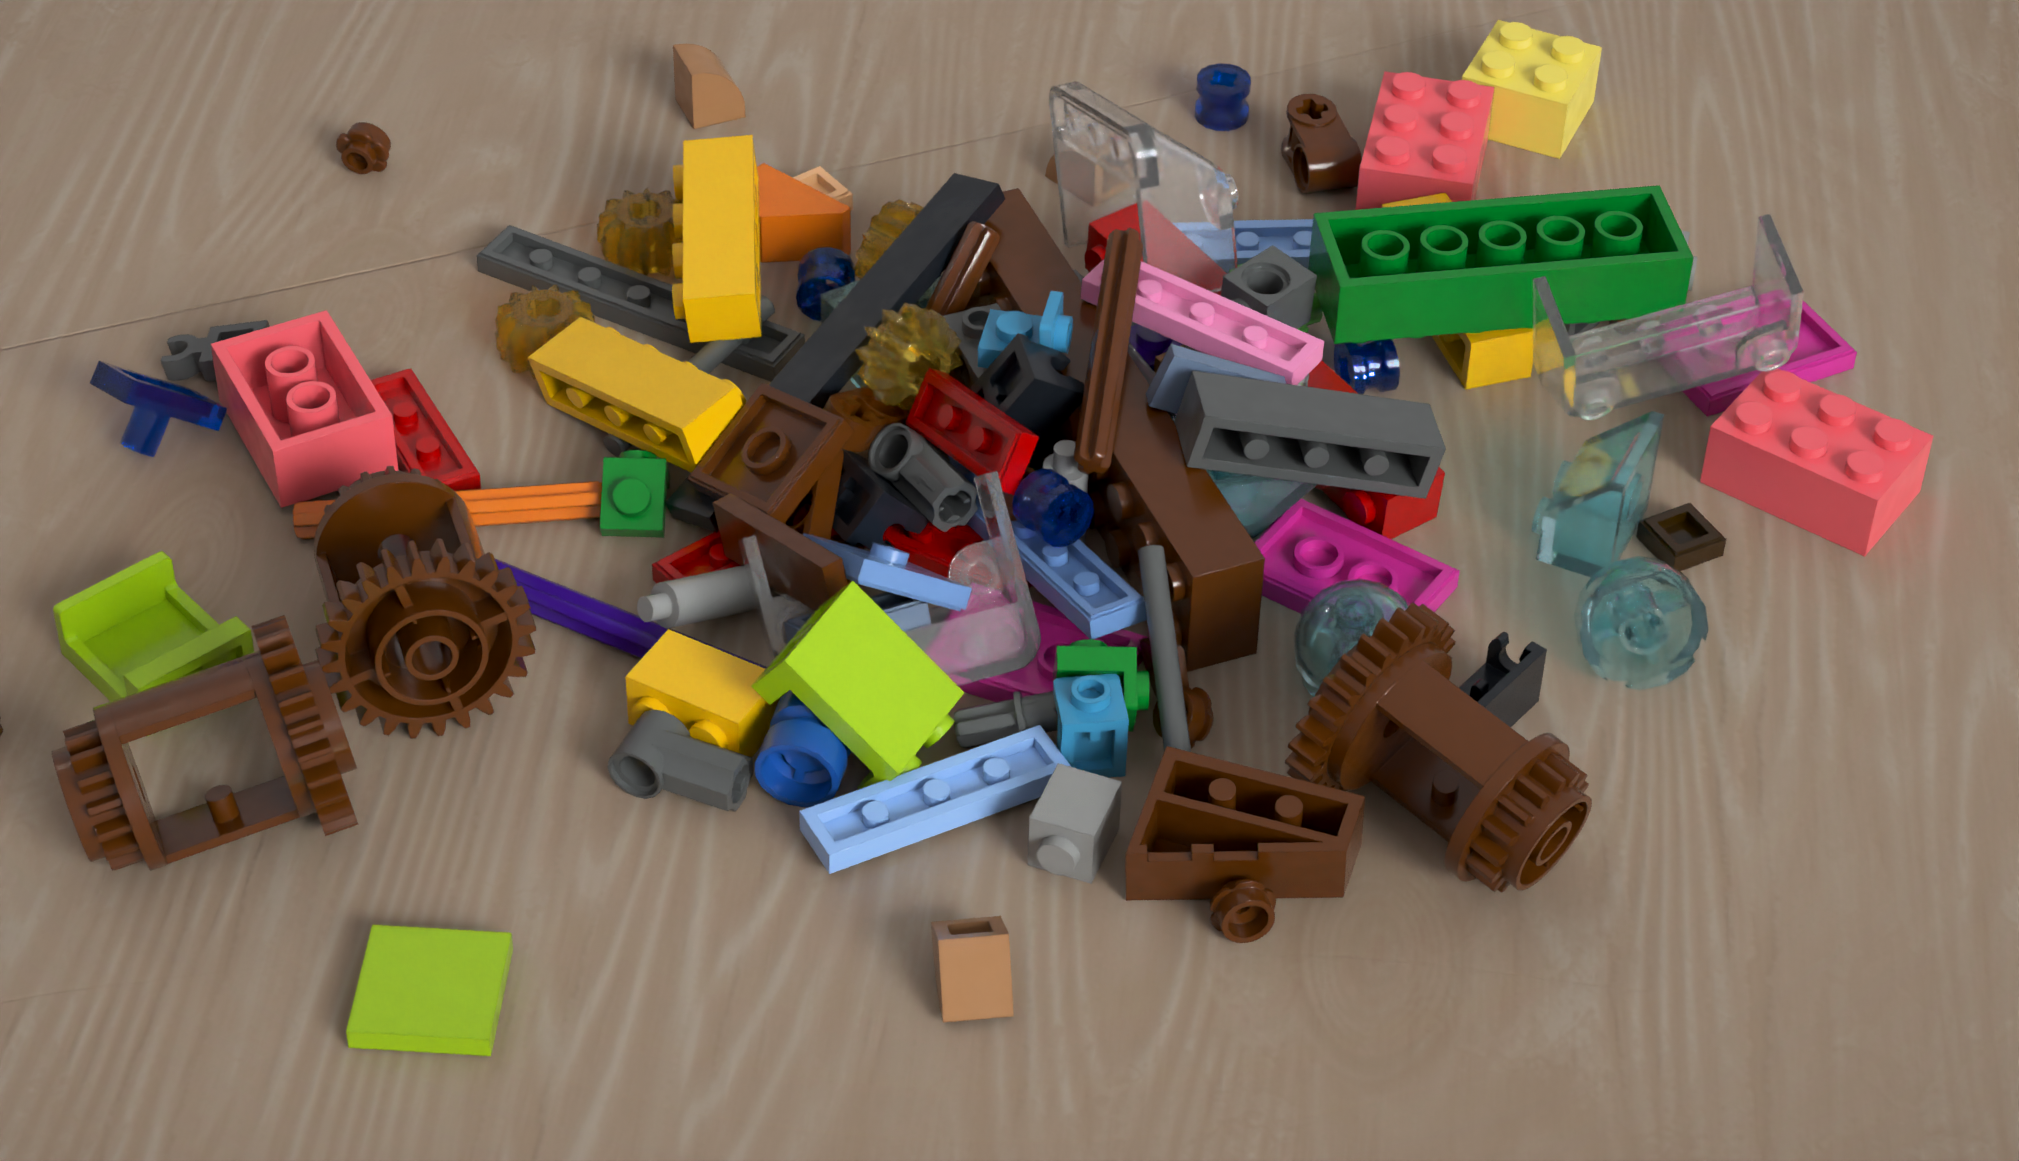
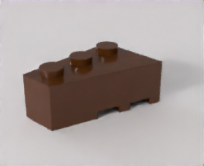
(1234, 822)

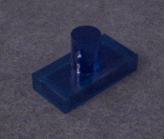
(154, 405)

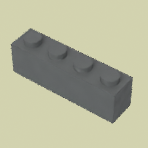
(1309, 435)

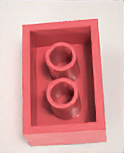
(1424, 140)
(304, 407)
(1816, 459)

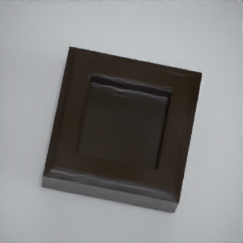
(1681, 537)

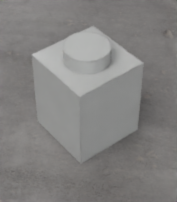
(1074, 823)

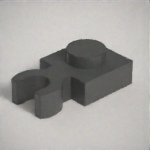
(194, 354)

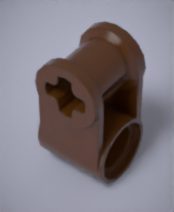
(1319, 146)

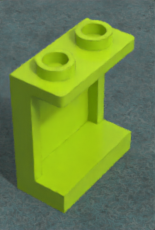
(143, 631)
(865, 683)

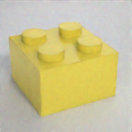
(1539, 83)

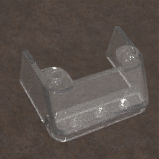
(1118, 160)
(1673, 346)
(969, 645)

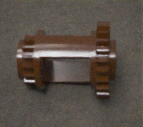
(415, 605)
(303, 722)
(1441, 755)

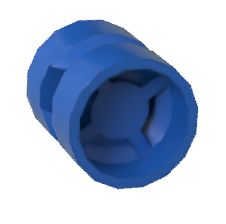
(800, 756)

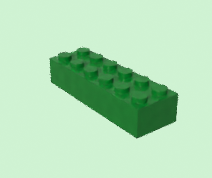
(1476, 262)

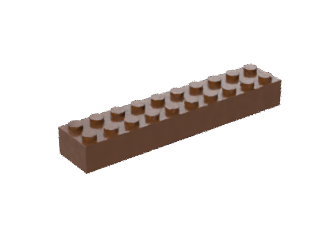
(1148, 488)

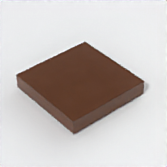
(772, 452)

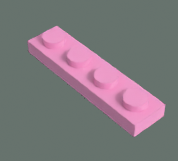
(1215, 324)

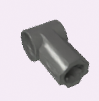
(923, 476)
(664, 756)

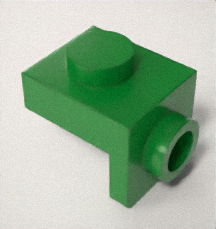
(634, 495)
(1097, 658)

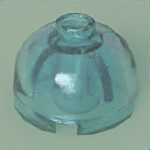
(1640, 622)
(1335, 623)

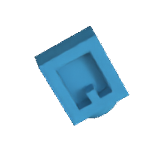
(1049, 330)
(1092, 723)

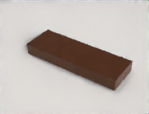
(788, 557)

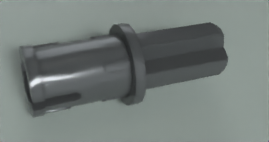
(1001, 719)

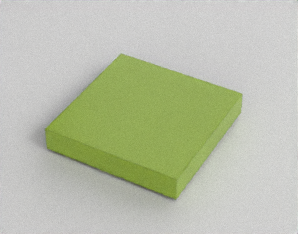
(430, 990)

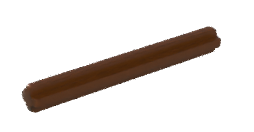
(1108, 352)

